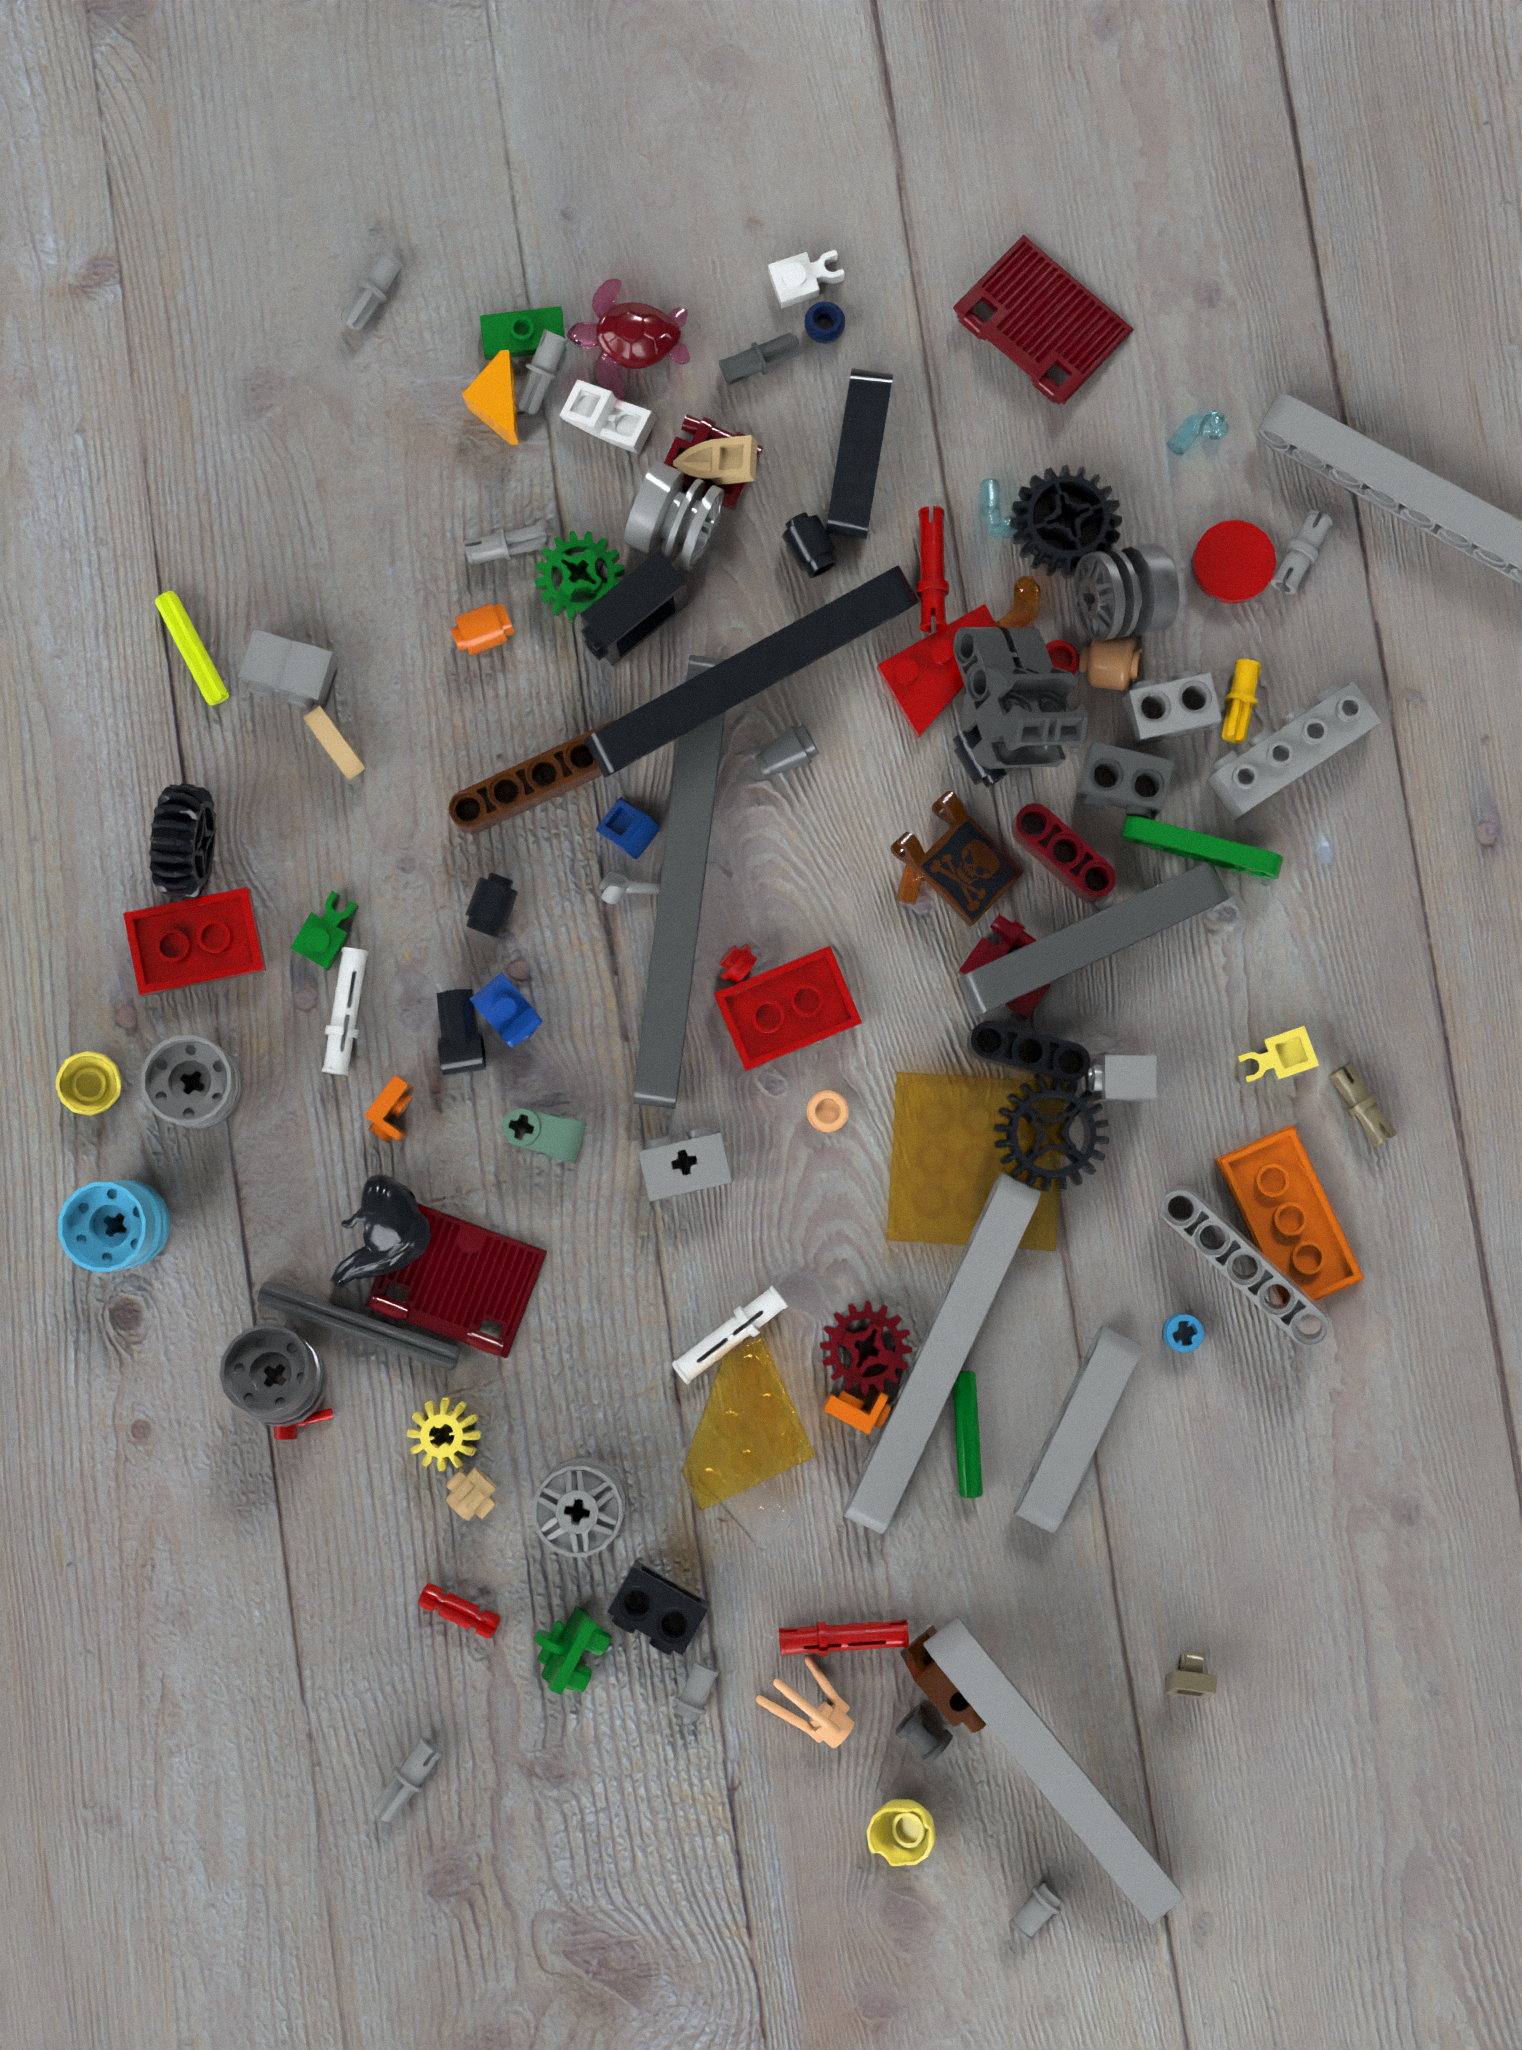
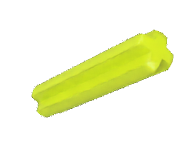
(191, 648)

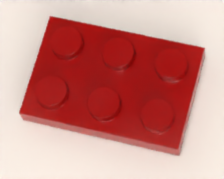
(194, 941)
(787, 1008)

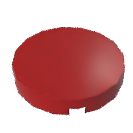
(1233, 561)

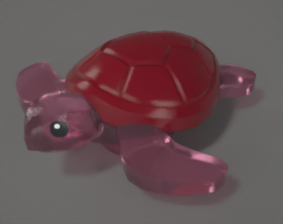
(629, 336)

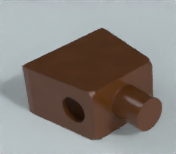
(938, 1685)

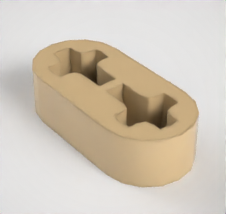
(334, 742)

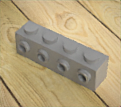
(1293, 750)

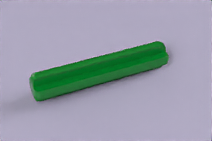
(967, 1435)

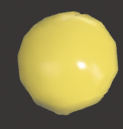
(88, 1083)
(901, 1832)

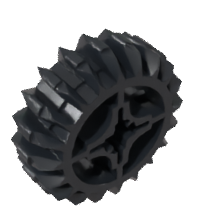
(1057, 489)
(182, 840)
(1067, 1148)

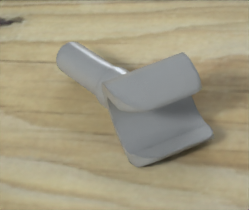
(616, 884)

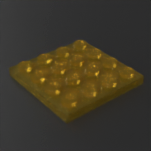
(949, 1161)

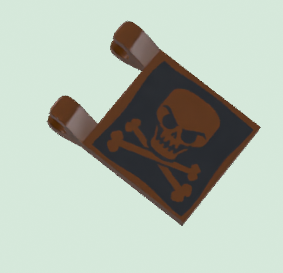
(962, 864)

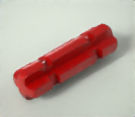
(459, 1610)

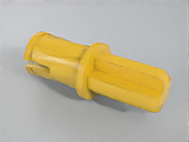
(1241, 700)

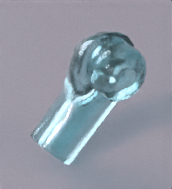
(1206, 423)
(991, 510)

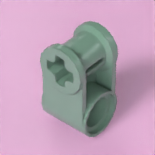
(552, 1134)

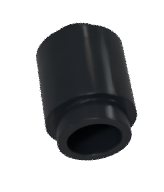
(810, 544)
(965, 743)
(491, 904)

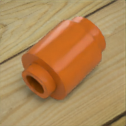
(482, 628)

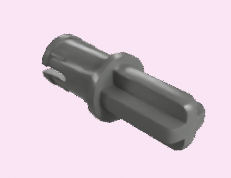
(759, 358)

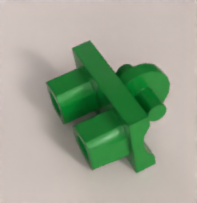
(564, 1648)

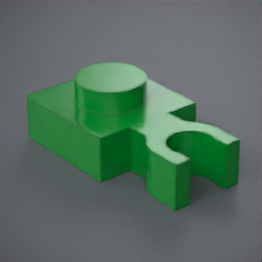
(322, 937)

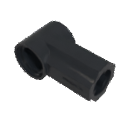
(460, 1044)

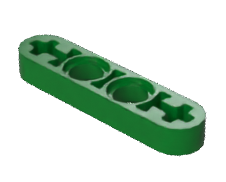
(1202, 847)

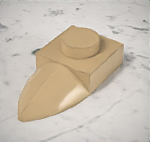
(721, 460)

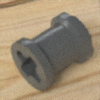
(924, 1734)

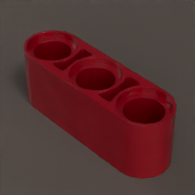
(1084, 857)

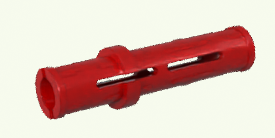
(932, 570)
(843, 1637)

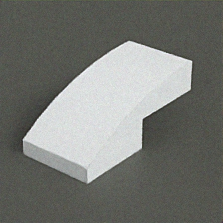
(608, 418)

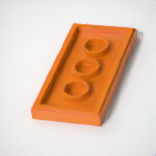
(1289, 1214)

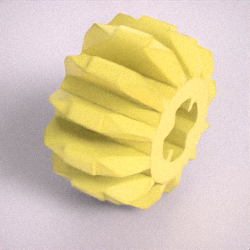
(437, 1419)

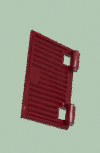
(1043, 319)
(462, 1281)

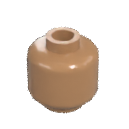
(1112, 663)

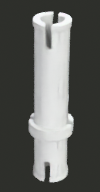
(345, 1011)
(690, 1365)

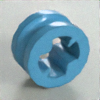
(1194, 1339)

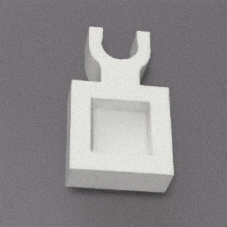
(798, 279)

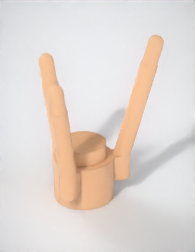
(826, 1721)

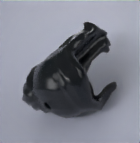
(392, 1234)

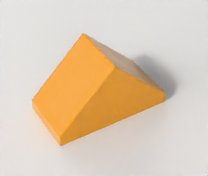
(494, 398)

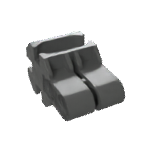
(1005, 684)

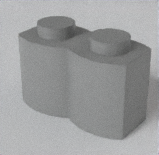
(288, 669)

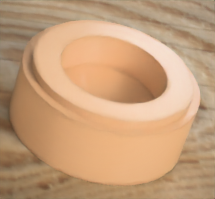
(827, 1111)

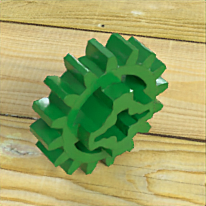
(566, 565)

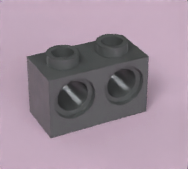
(1125, 768)

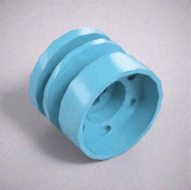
(92, 1229)

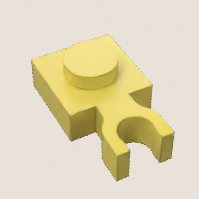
(1287, 1054)

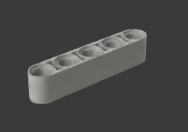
(1252, 1285)
(1077, 1429)

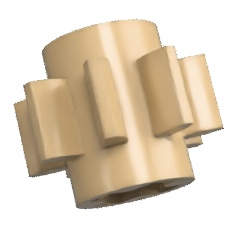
(471, 1493)

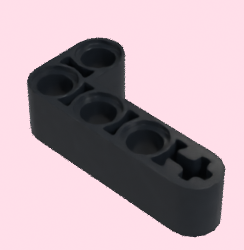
(859, 453)

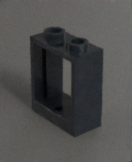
(634, 609)

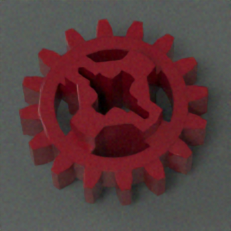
(883, 1355)

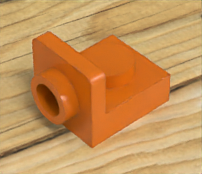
(390, 1102)
(849, 1409)

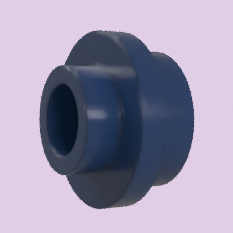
(827, 311)

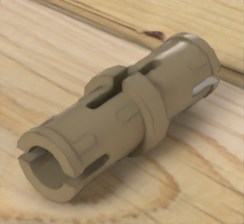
(1362, 1104)

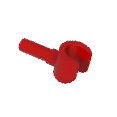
(290, 1432)

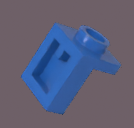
(506, 1010)

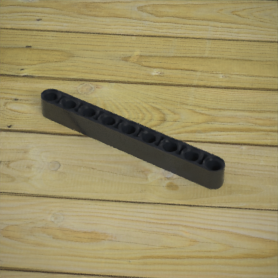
(750, 671)

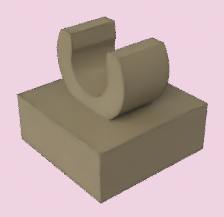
(1189, 1678)

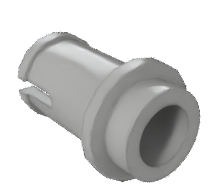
(696, 1692)
(1036, 1911)

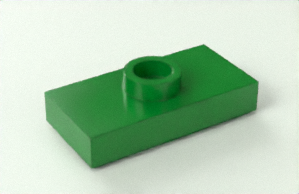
(519, 330)

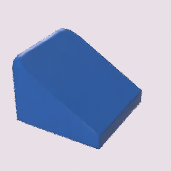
(628, 828)

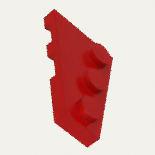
(927, 674)

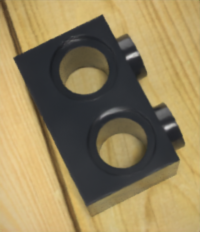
(664, 1598)

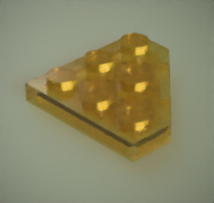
(744, 1429)

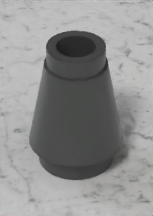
(787, 752)

